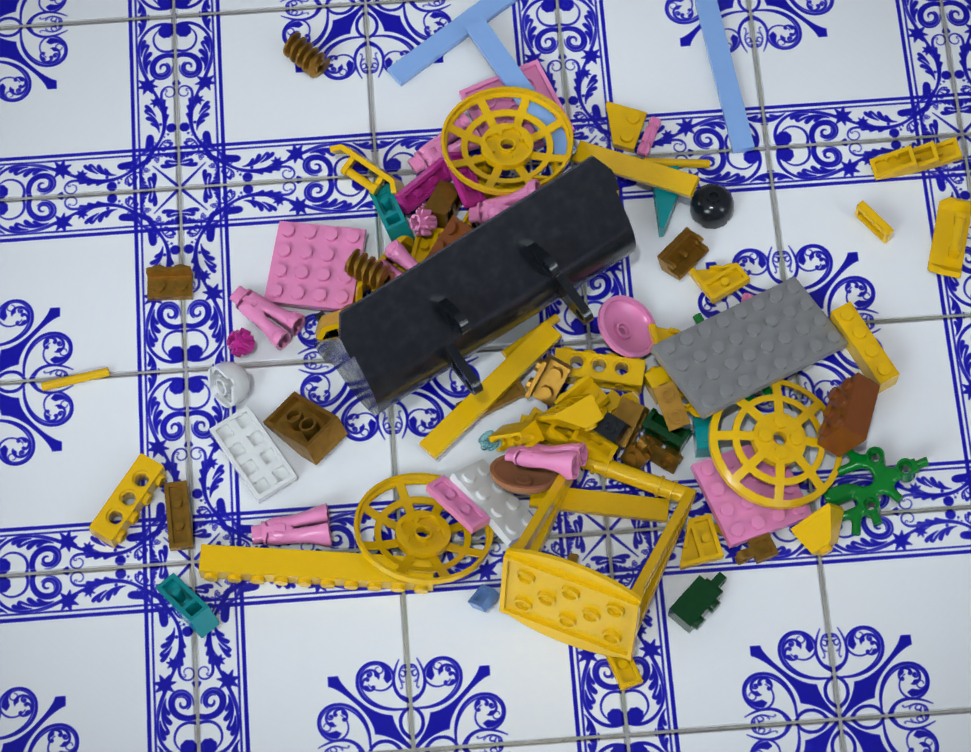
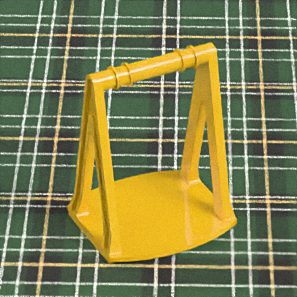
(574, 600)

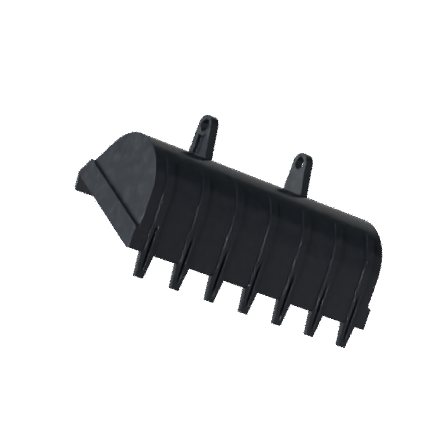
(481, 288)

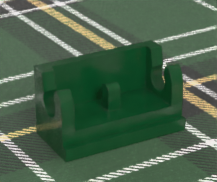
(656, 426)

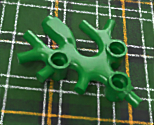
(867, 496)

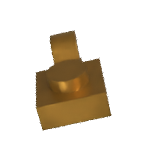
(636, 453)
(759, 548)

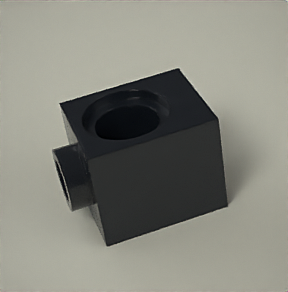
(613, 429)

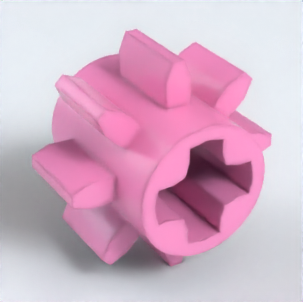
(423, 222)

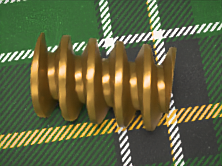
(305, 55)
(367, 271)

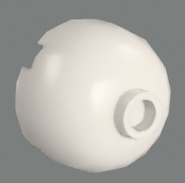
(230, 383)

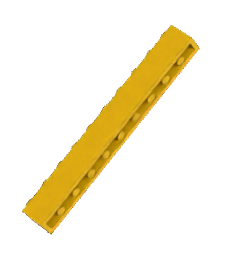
(304, 568)

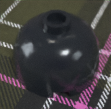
(712, 206)

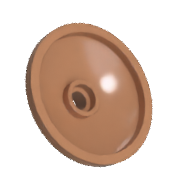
(521, 479)

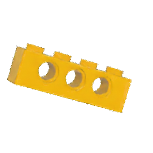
(610, 362)
(142, 469)

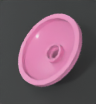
(624, 326)

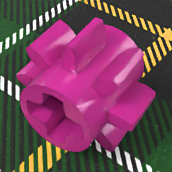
(240, 342)

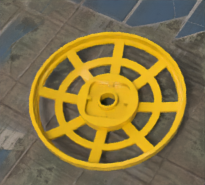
(506, 133)
(769, 451)
(406, 534)

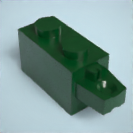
(697, 601)

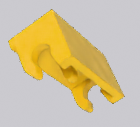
(516, 434)

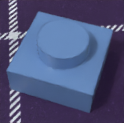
(483, 598)

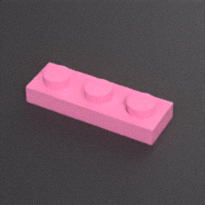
(457, 504)

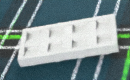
(253, 454)
(505, 510)

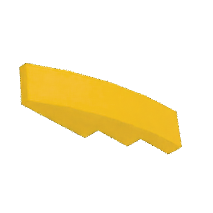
(916, 159)
(598, 446)

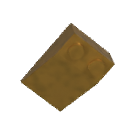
(306, 427)

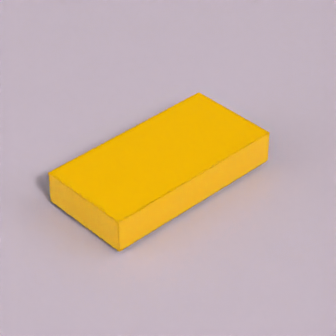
(874, 222)

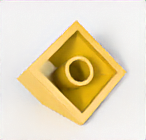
(573, 413)
(820, 529)

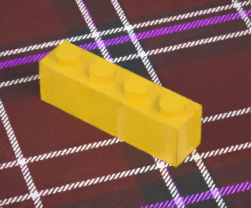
(864, 347)

